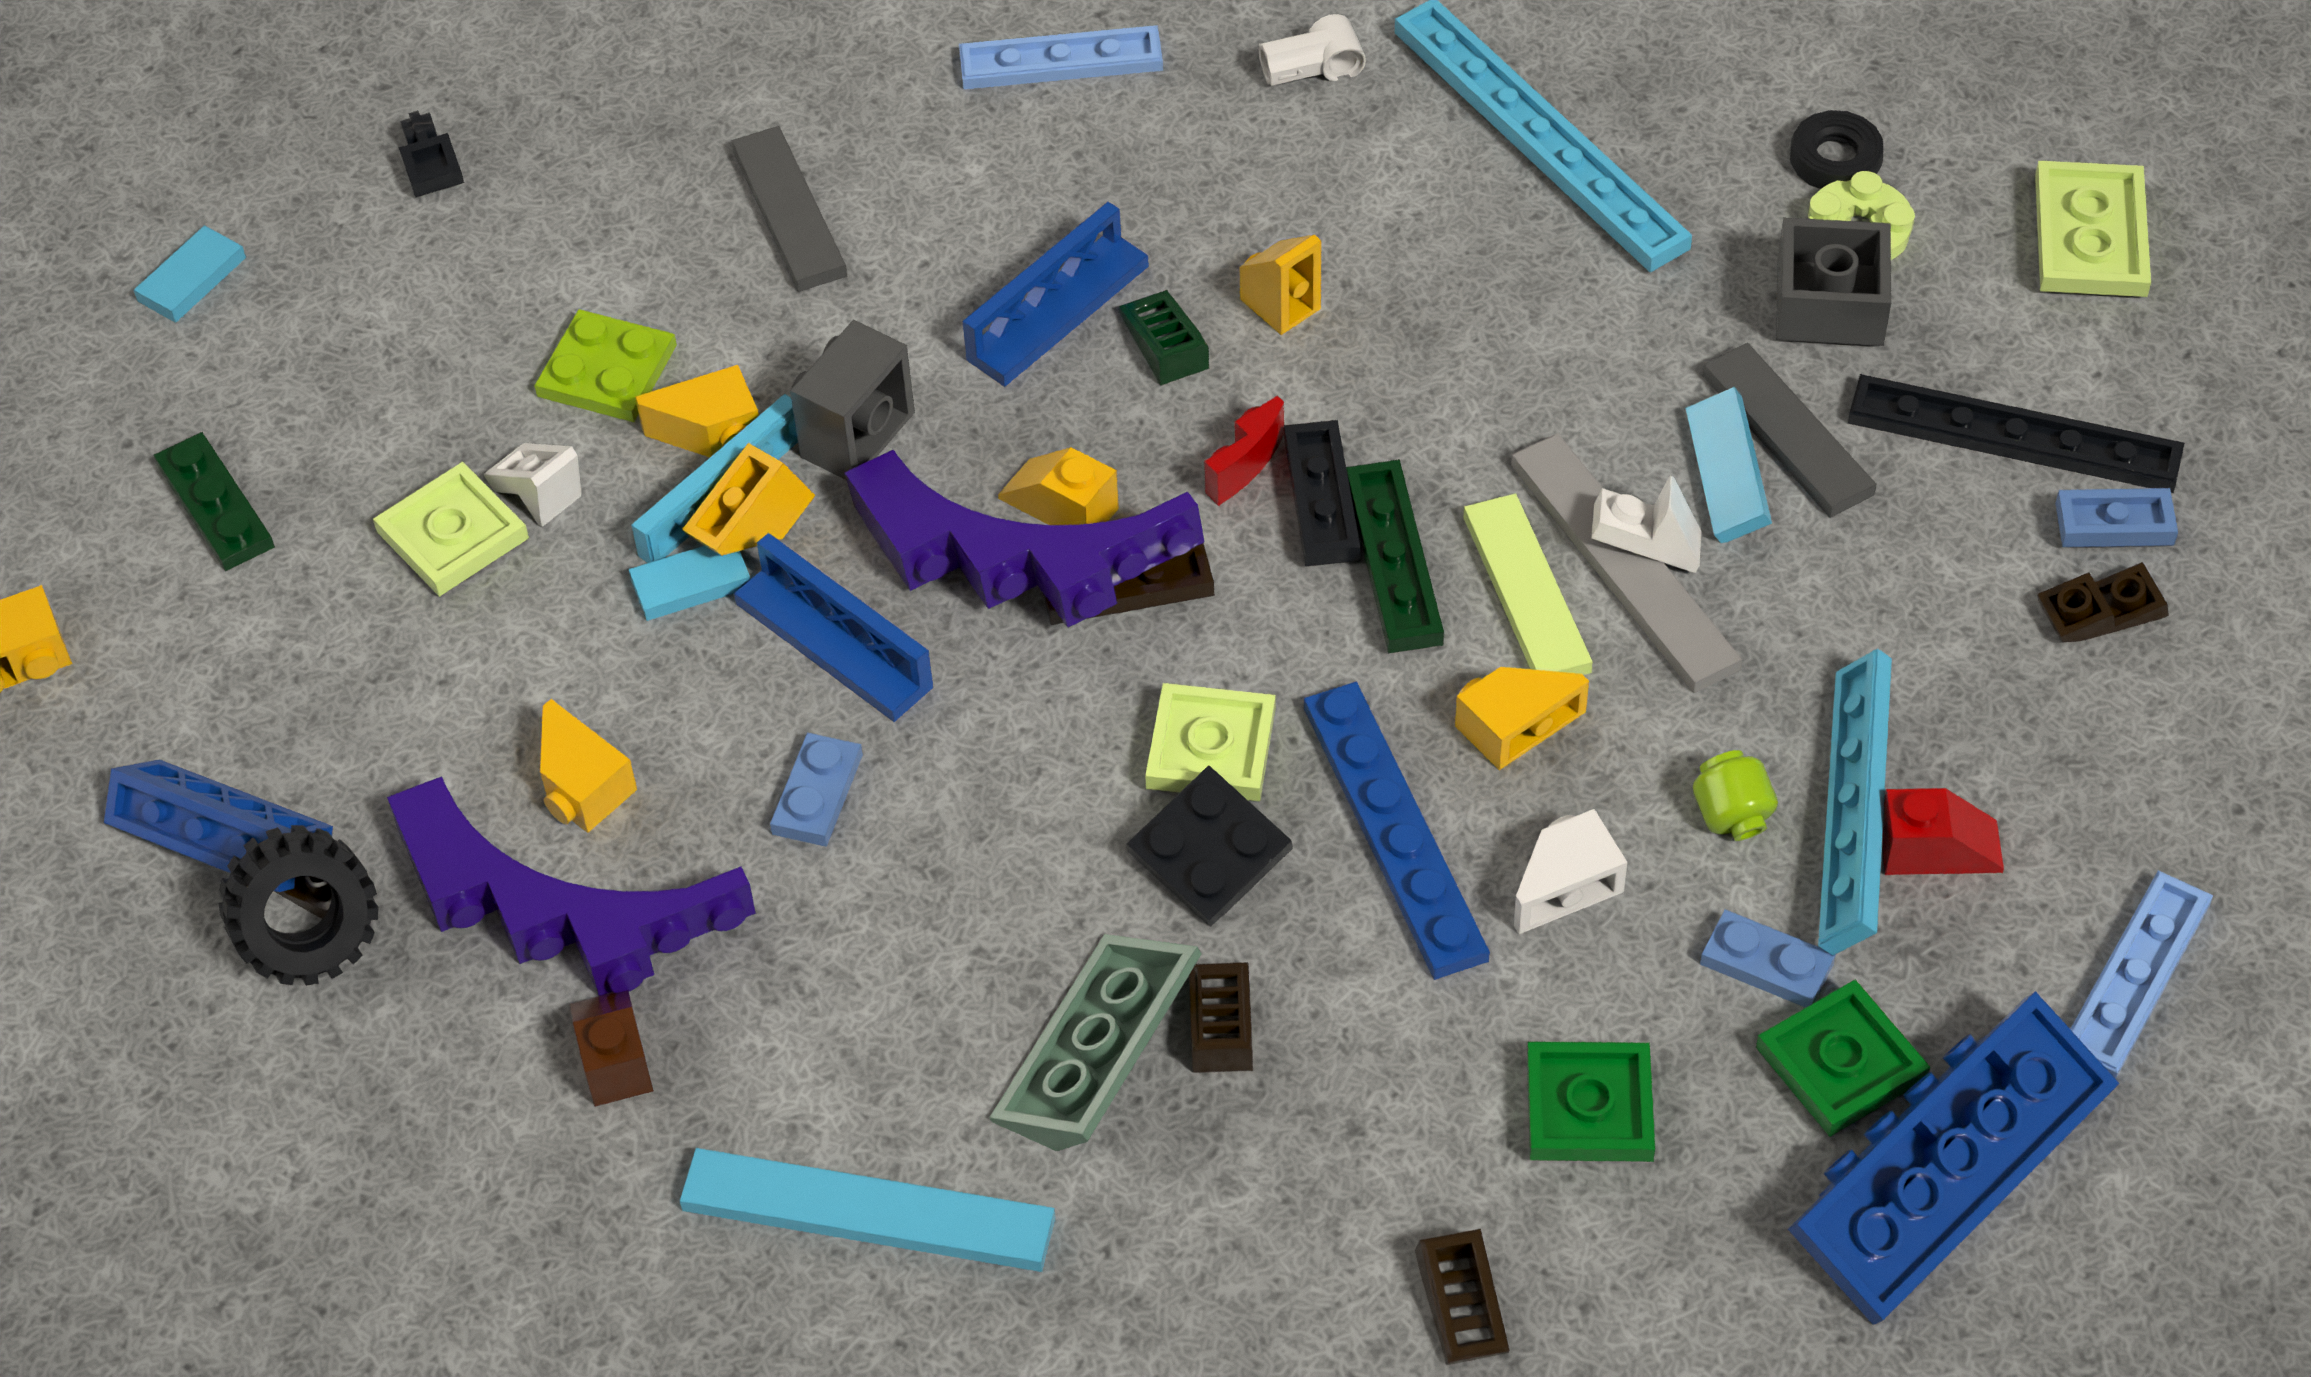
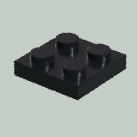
(1209, 846)

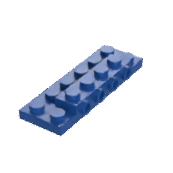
(1950, 1155)

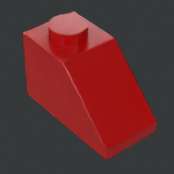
(1937, 834)

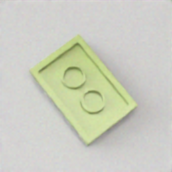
(2092, 228)

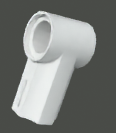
(1327, 49)

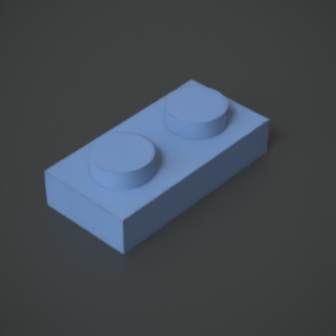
(2116, 517)
(816, 789)
(1767, 959)

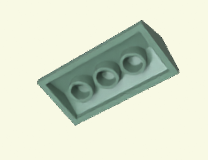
(1094, 1040)

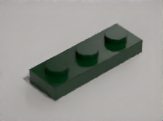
(214, 501)

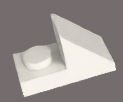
(542, 477)
(1654, 531)

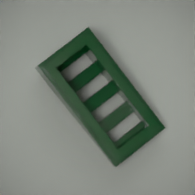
(1173, 362)

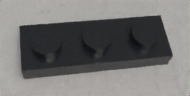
(1321, 493)

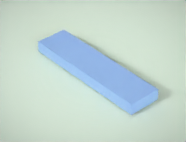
(1060, 57)
(2140, 969)

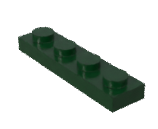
(1394, 557)

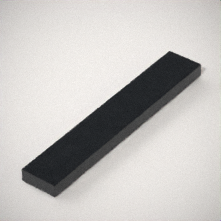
(2016, 433)

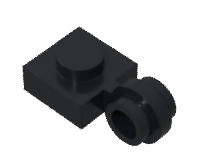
(428, 157)

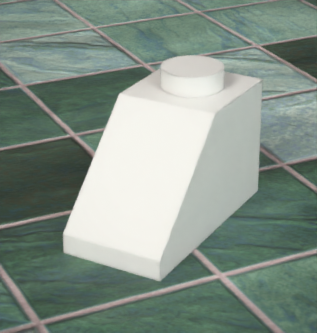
(1568, 871)

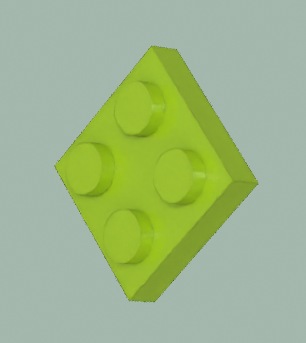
(605, 365)

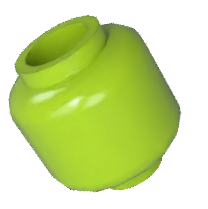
(1735, 795)

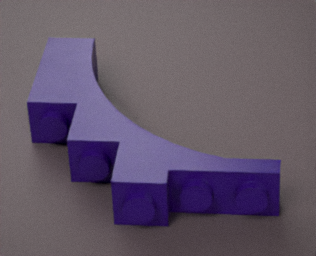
(1004, 558)
(543, 914)

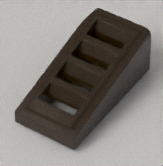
(1221, 1053)
(1451, 1248)

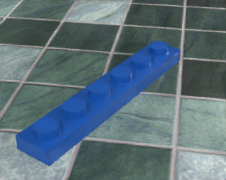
(1396, 831)

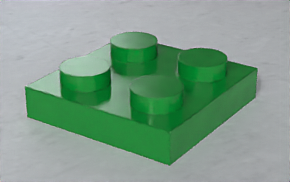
(1842, 1057)
(1590, 1101)

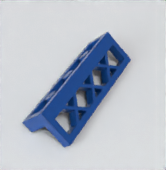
(1055, 299)
(836, 630)
(195, 813)

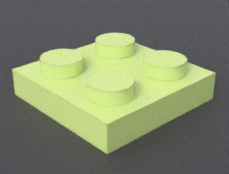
(451, 528)
(1212, 729)

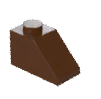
(611, 1048)

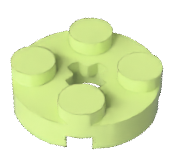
(1869, 198)

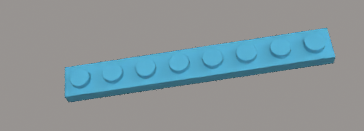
(1543, 135)

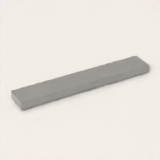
(1640, 583)

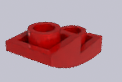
(1256, 440)

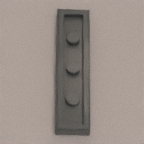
(789, 208)
(1791, 431)

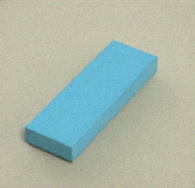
(1728, 465)

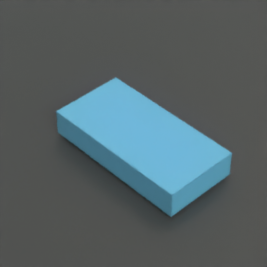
(189, 273)
(687, 580)

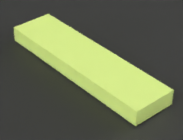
(1526, 586)

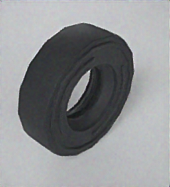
(1839, 127)

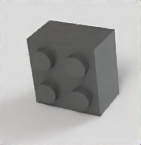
(1833, 281)
(852, 399)

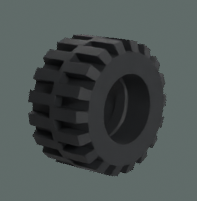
(313, 950)

